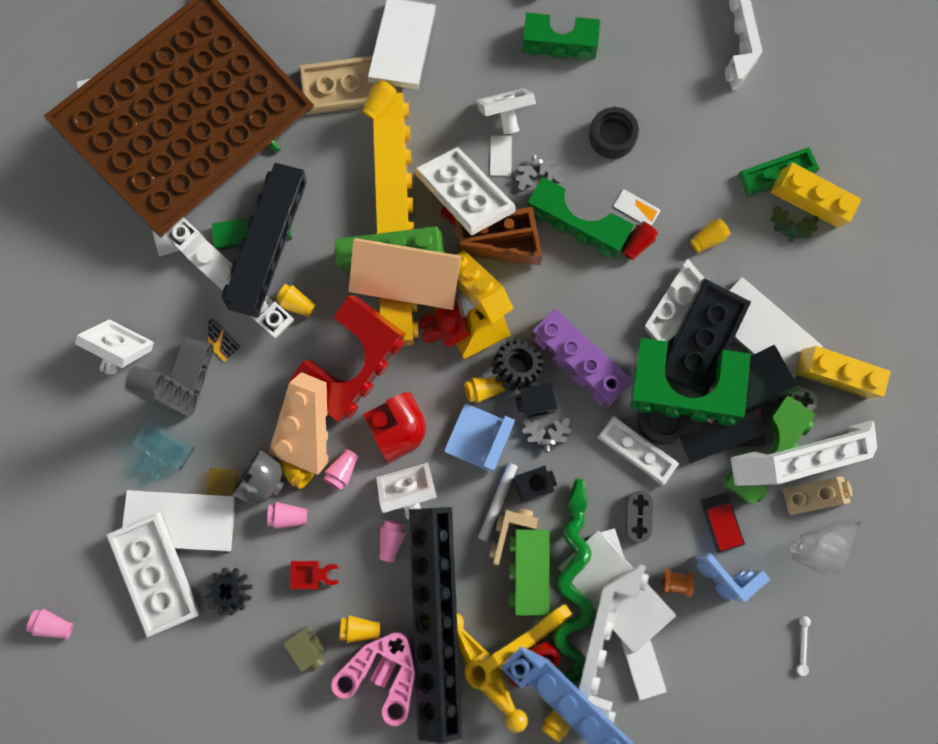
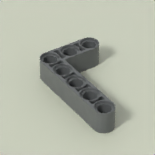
(180, 390)

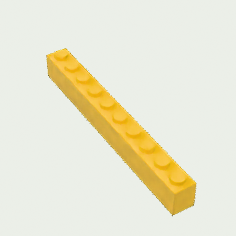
(392, 197)

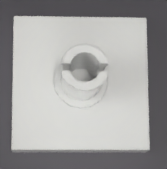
(506, 105)
(114, 344)
(406, 488)

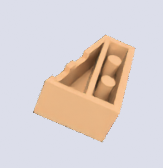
(302, 425)

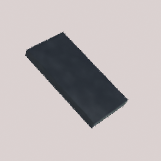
(702, 336)

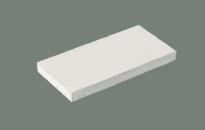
(402, 43)
(465, 191)
(768, 325)
(191, 519)
(153, 574)
(635, 618)

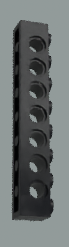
(435, 625)

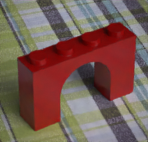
(379, 341)

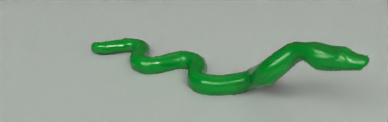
(577, 506)

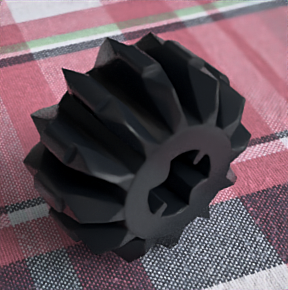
(218, 590)

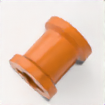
(678, 582)

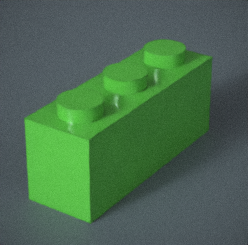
(530, 572)

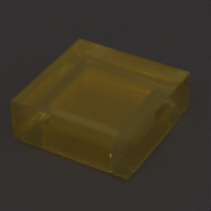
(222, 481)

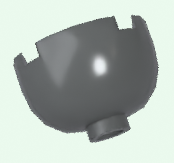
(260, 479)

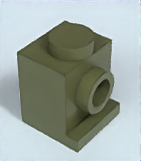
(306, 650)

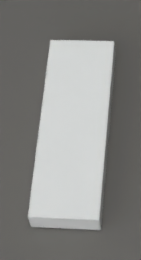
(638, 450)

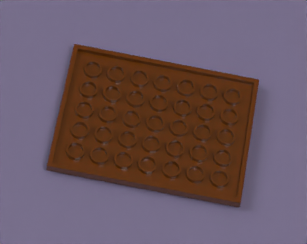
(180, 113)

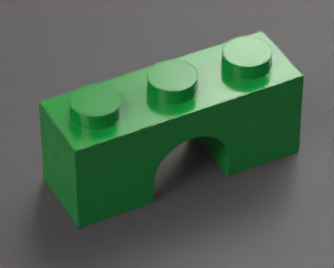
(542, 39)

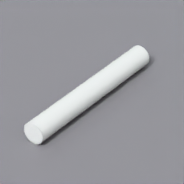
(497, 502)

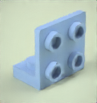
(479, 437)
(739, 587)

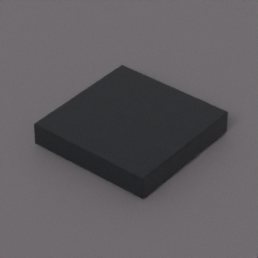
(768, 379)

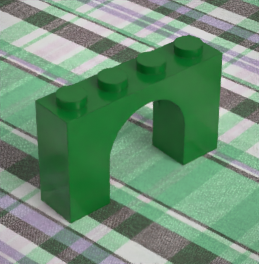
(654, 393)

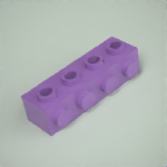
(581, 358)

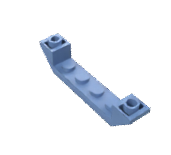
(563, 697)

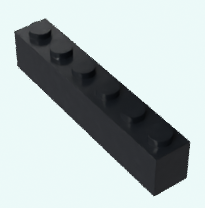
(265, 240)

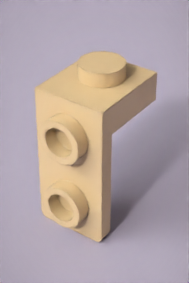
(817, 495)
(522, 518)

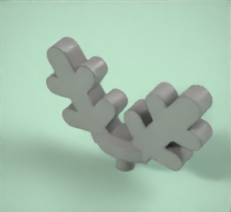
(545, 167)
(537, 437)

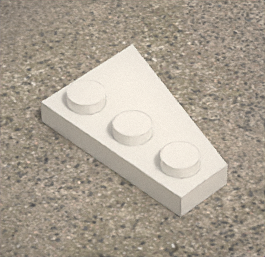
(674, 304)

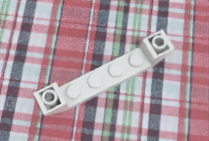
(749, 46)
(218, 270)
(807, 459)
(628, 584)

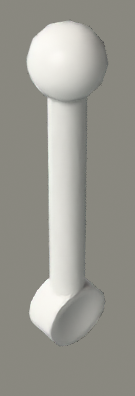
(802, 669)

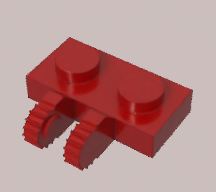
(451, 325)

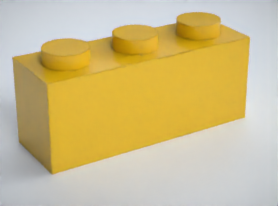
(815, 195)
(482, 289)
(842, 372)

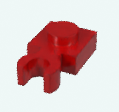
(308, 575)

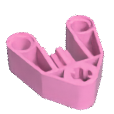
(361, 663)

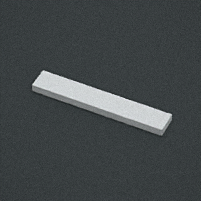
(643, 663)

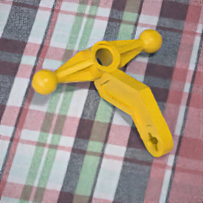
(492, 682)

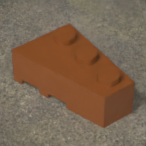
(509, 239)

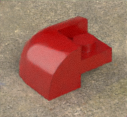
(397, 426)

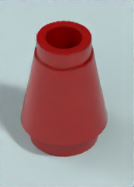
(639, 240)

